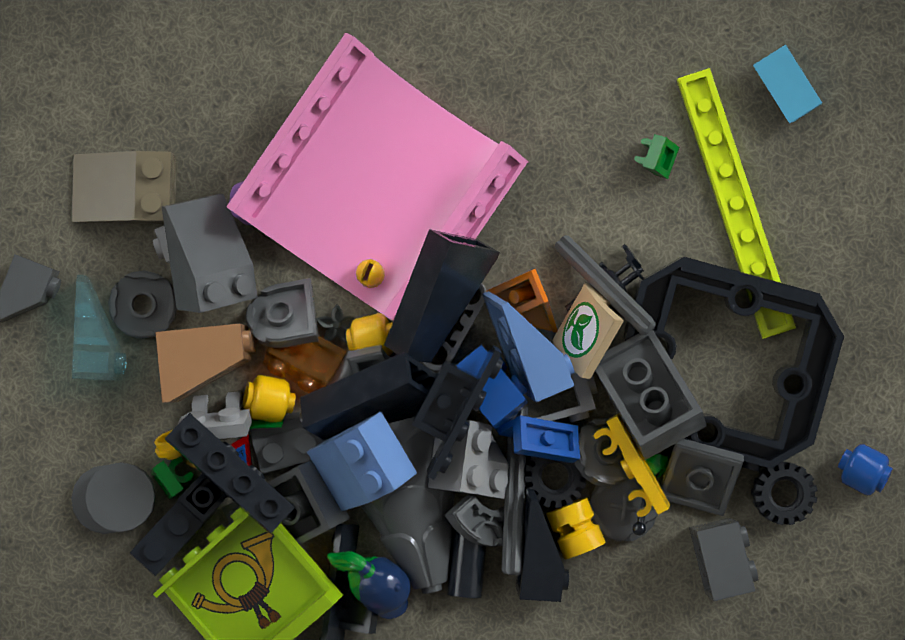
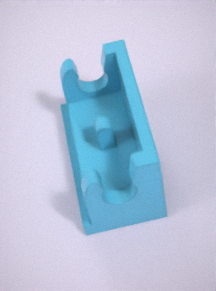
(787, 84)

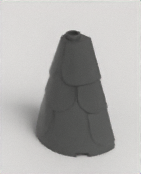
(414, 516)

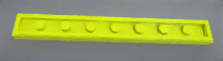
(731, 190)

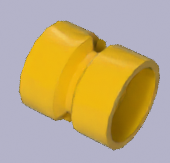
(575, 528)

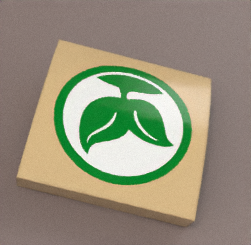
(587, 331)

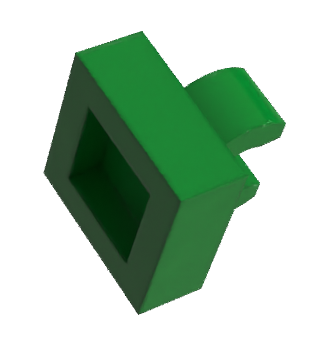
(660, 155)
(167, 478)

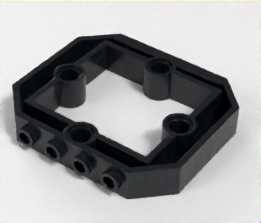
(813, 363)

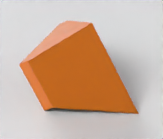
(528, 298)

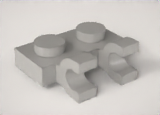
(228, 422)

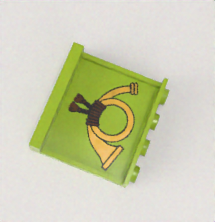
(250, 584)

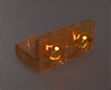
(306, 364)

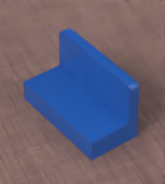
(543, 438)

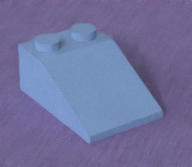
(528, 352)
(362, 463)

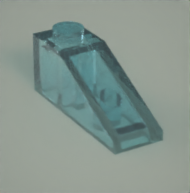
(95, 343)

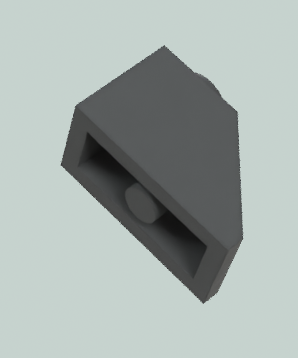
(26, 287)

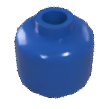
(865, 469)

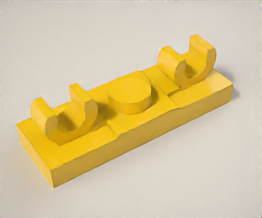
(634, 466)

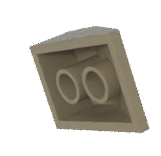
(123, 186)

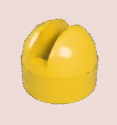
(375, 276)

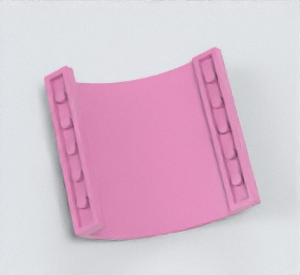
(369, 173)

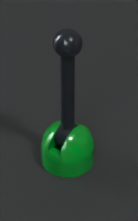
(657, 465)

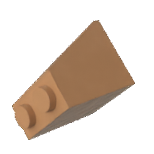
(200, 356)

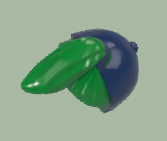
(375, 582)

